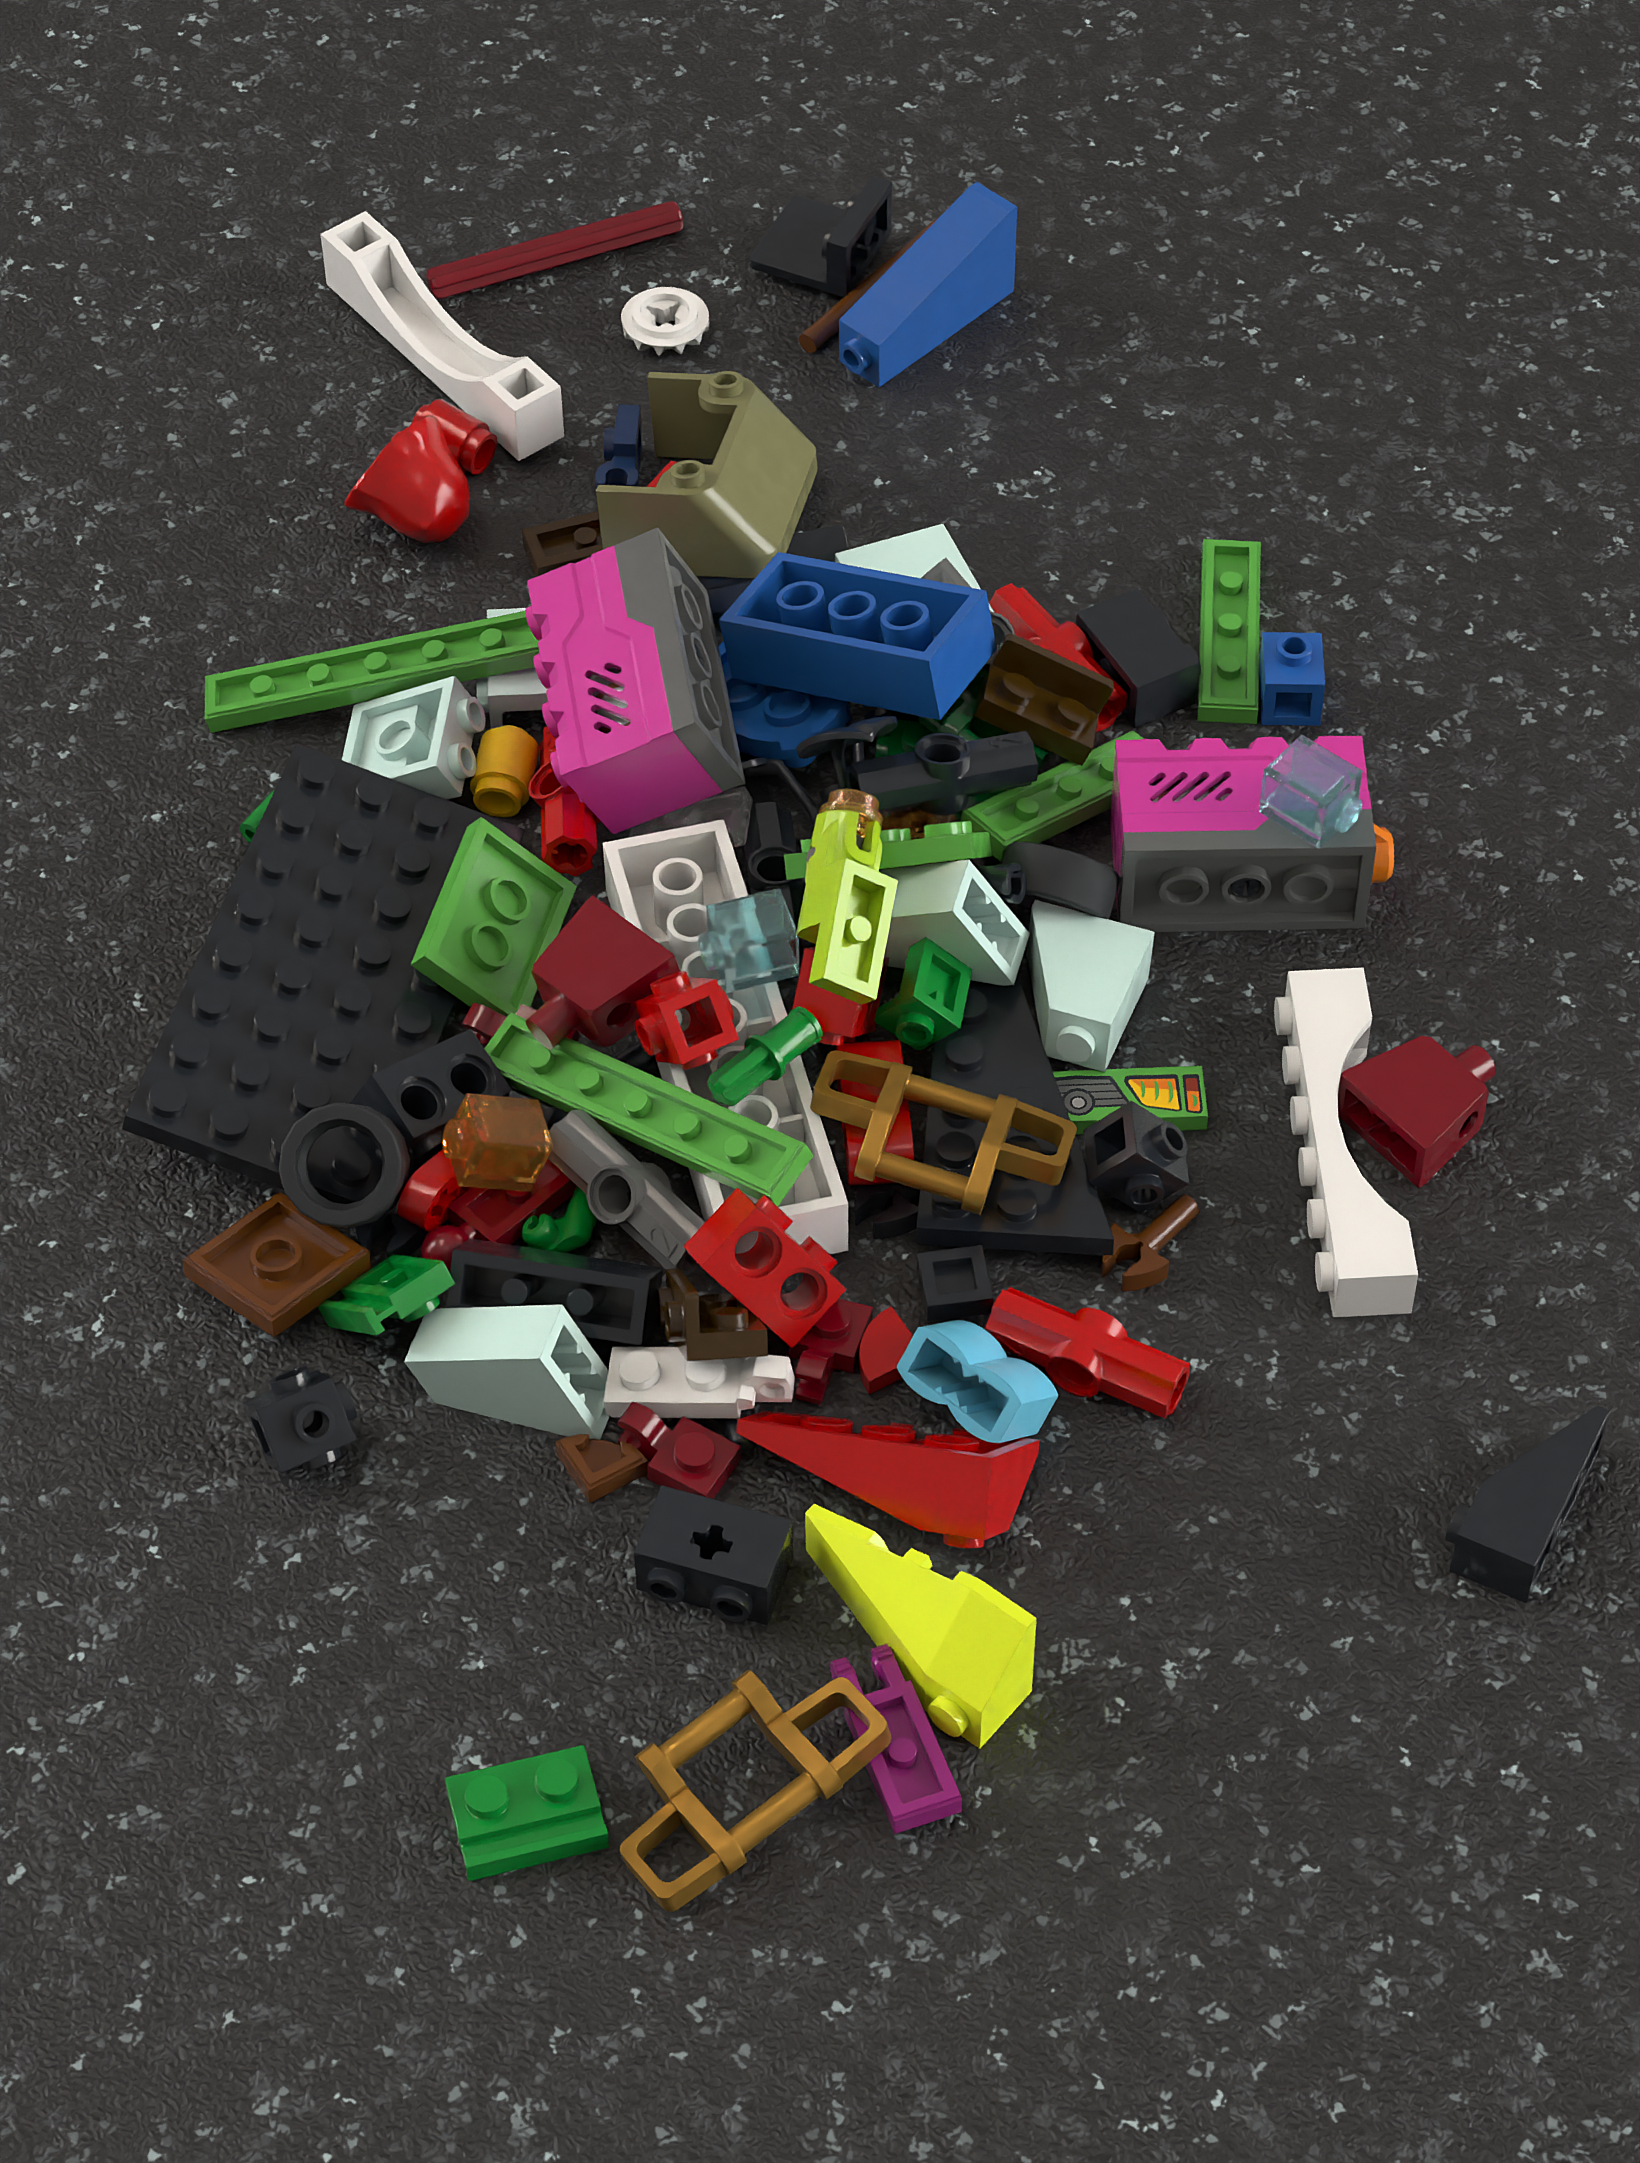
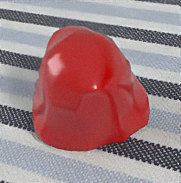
(415, 485)

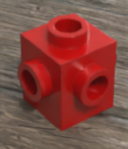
(704, 1024)

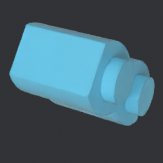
(982, 1386)

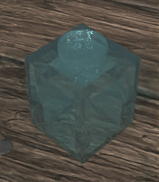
(1311, 792)
(750, 941)

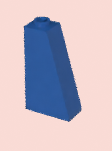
(933, 288)

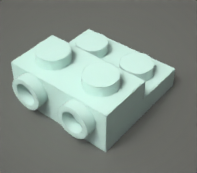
(418, 736)

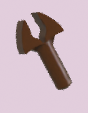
(1146, 1244)

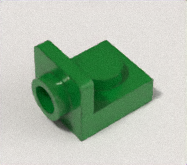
(929, 997)

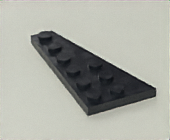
(1004, 1055)

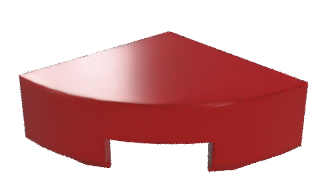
(882, 1350)

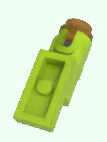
(846, 897)

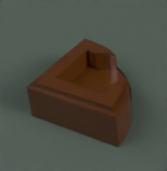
(600, 1464)

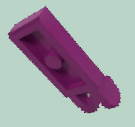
(911, 1770)

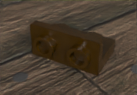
(1044, 696)
(707, 1324)

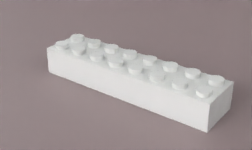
(663, 890)

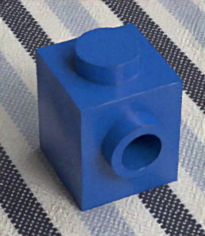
(1291, 678)

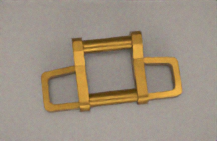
(900, 1084)
(783, 1731)

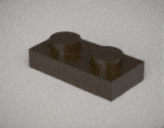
(562, 542)

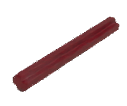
(554, 250)

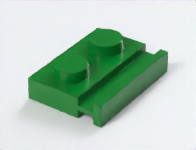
(393, 1289)
(526, 1812)

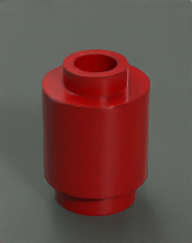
(464, 434)

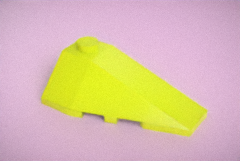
(952, 1638)

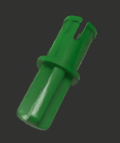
(765, 1057)

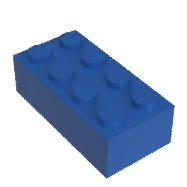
(858, 635)

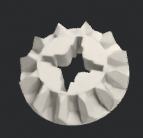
(663, 306)

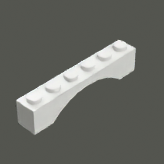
(382, 286)
(1363, 1240)

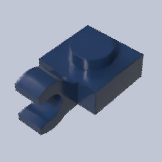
(622, 449)

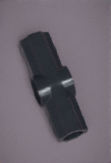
(946, 772)
(767, 842)

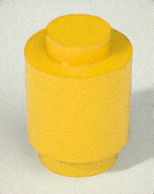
(504, 770)

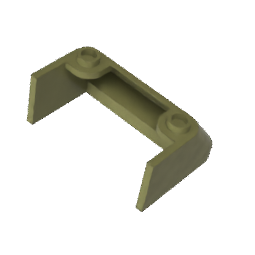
(723, 514)

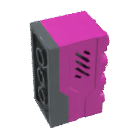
(633, 682)
(1208, 860)

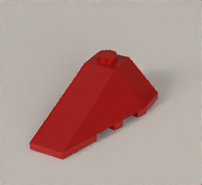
(932, 1483)

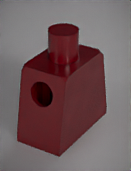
(595, 977)
(1417, 1103)

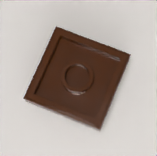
(276, 1265)

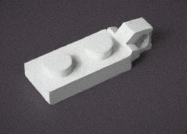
(693, 1389)

